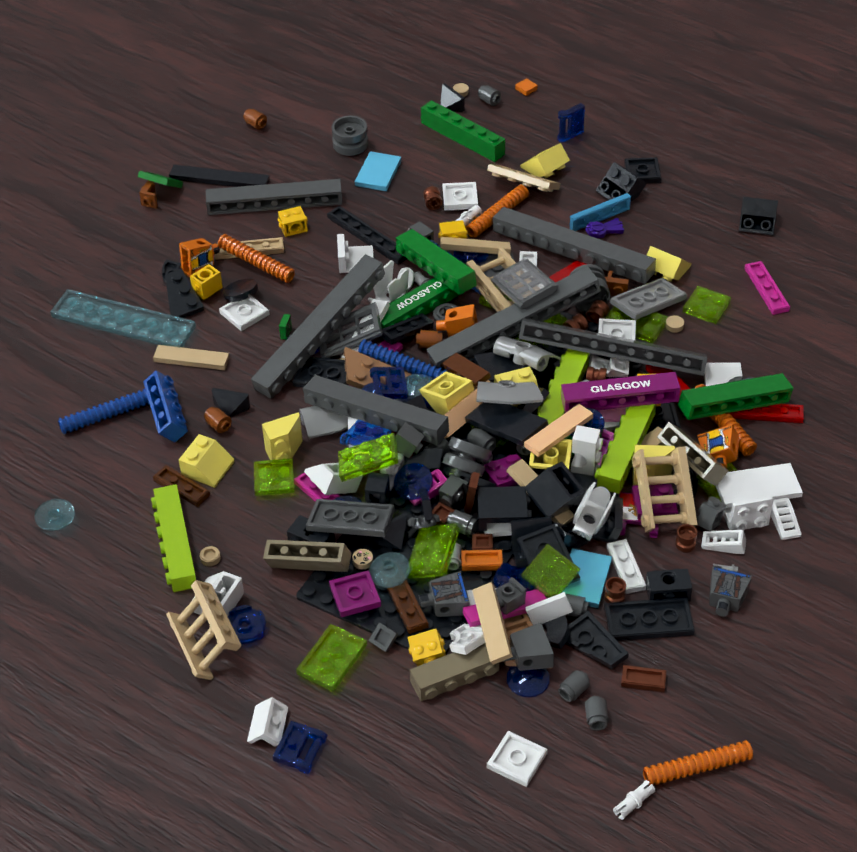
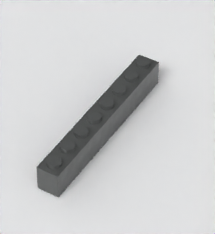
(273, 196)
(374, 408)

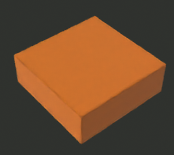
(526, 87)

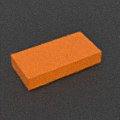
(481, 560)

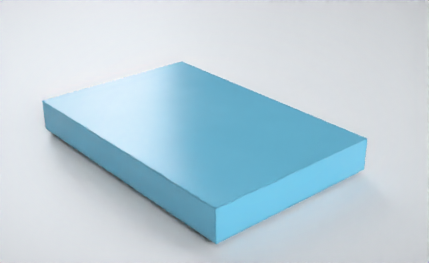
(378, 171)
(592, 574)

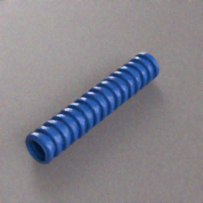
(398, 360)
(103, 411)

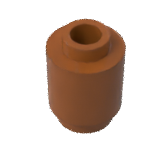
(255, 118)
(428, 338)
(217, 419)

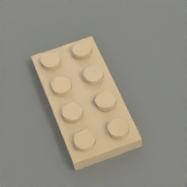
(528, 179)

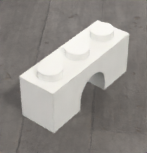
(586, 447)

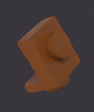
(148, 195)
(616, 285)

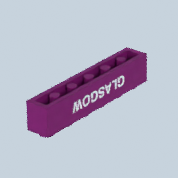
(621, 392)

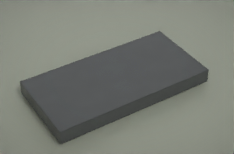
(350, 517)

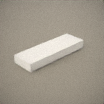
(626, 566)

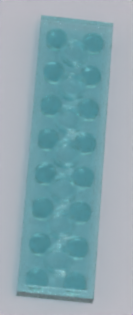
(123, 319)

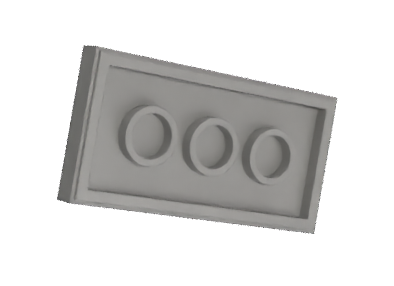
(648, 298)

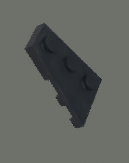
(181, 295)
(595, 641)

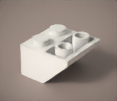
(328, 480)
(228, 589)

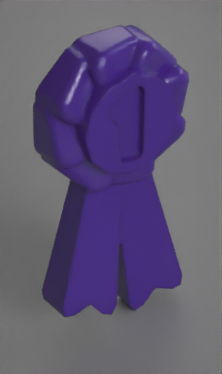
(599, 230)

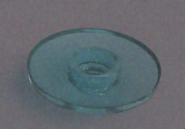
(416, 382)
(54, 514)
(392, 575)

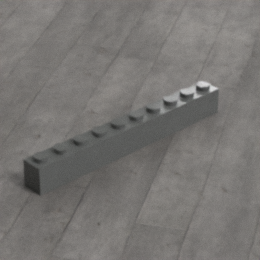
(574, 245)
(508, 321)
(318, 326)
(613, 346)

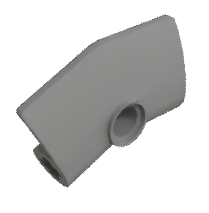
(523, 353)
(508, 392)
(322, 421)

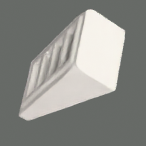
(781, 507)
(731, 541)

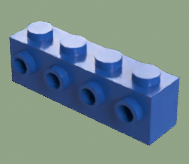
(165, 406)

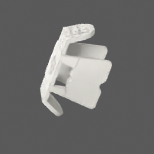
(395, 288)
(595, 505)

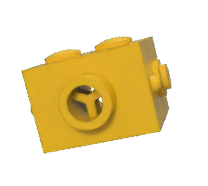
(292, 221)
(452, 229)
(206, 281)
(426, 646)

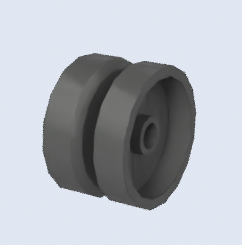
(349, 135)
(466, 457)

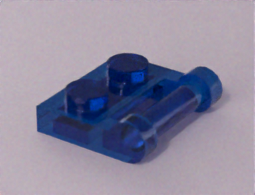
(575, 122)
(394, 379)
(362, 432)
(293, 744)

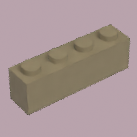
(697, 457)
(307, 555)
(451, 672)

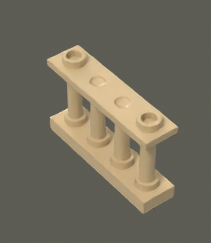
(484, 284)
(680, 478)
(219, 627)

